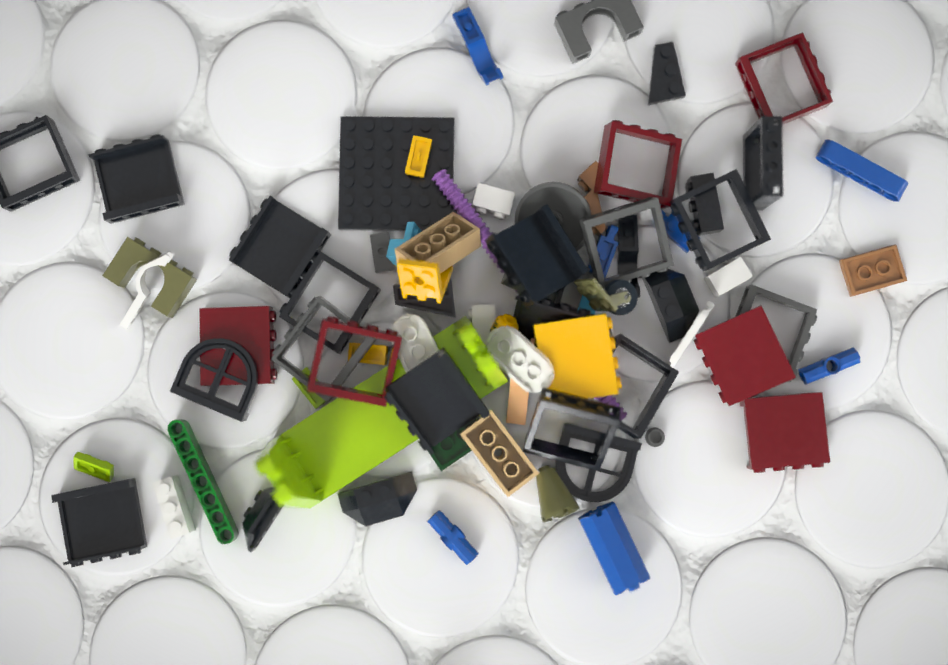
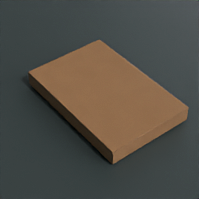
(873, 270)

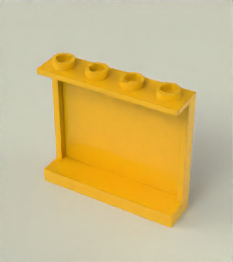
(580, 355)

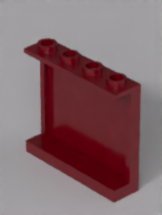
(247, 326)
(744, 356)
(786, 431)

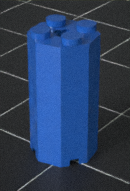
(614, 548)

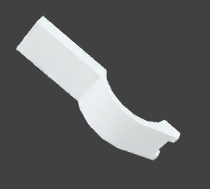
(142, 289)

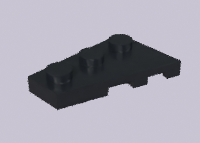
(666, 78)

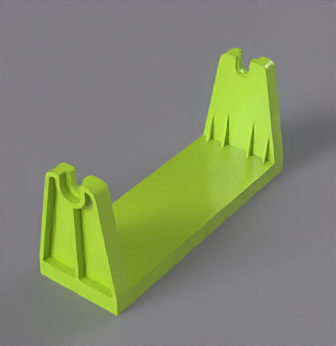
(357, 436)

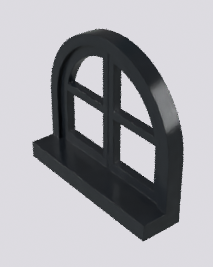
(209, 399)
(629, 446)

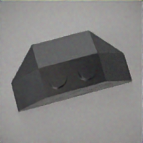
(672, 302)
(379, 500)
(260, 517)

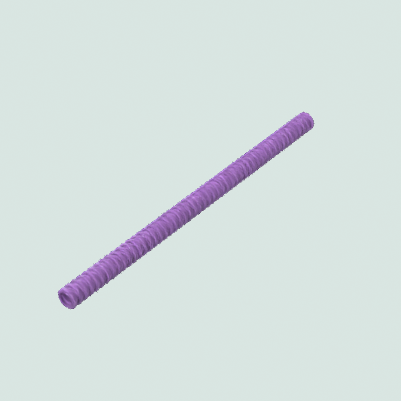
(467, 212)

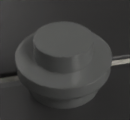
(654, 437)

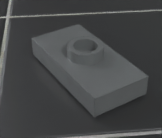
(379, 246)

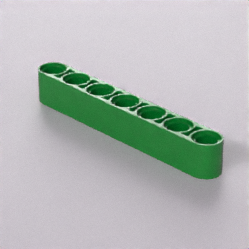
(195, 474)

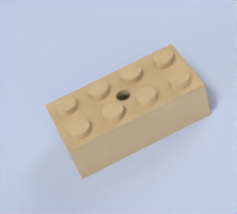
(442, 242)
(512, 467)

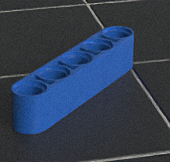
(861, 170)

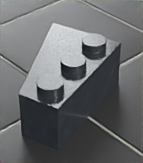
(446, 306)

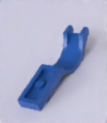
(476, 46)

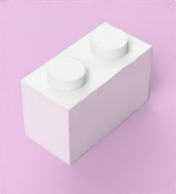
(493, 201)
(727, 277)

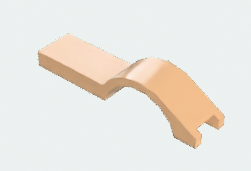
(517, 402)

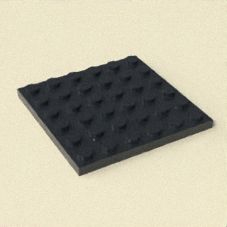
(373, 178)

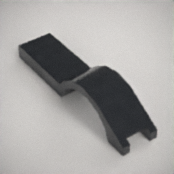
(628, 246)

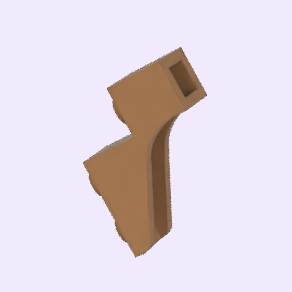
(587, 183)

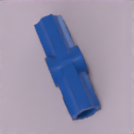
(839, 362)
(453, 537)

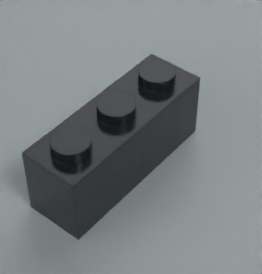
(705, 206)

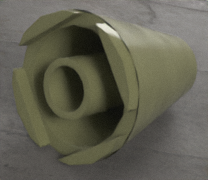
(553, 495)

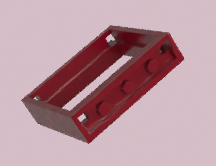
(810, 67)
(601, 183)
(346, 392)

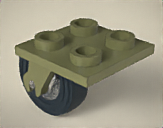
(617, 297)

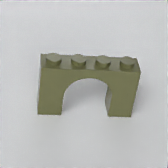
(176, 281)

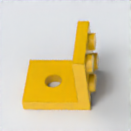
(431, 283)

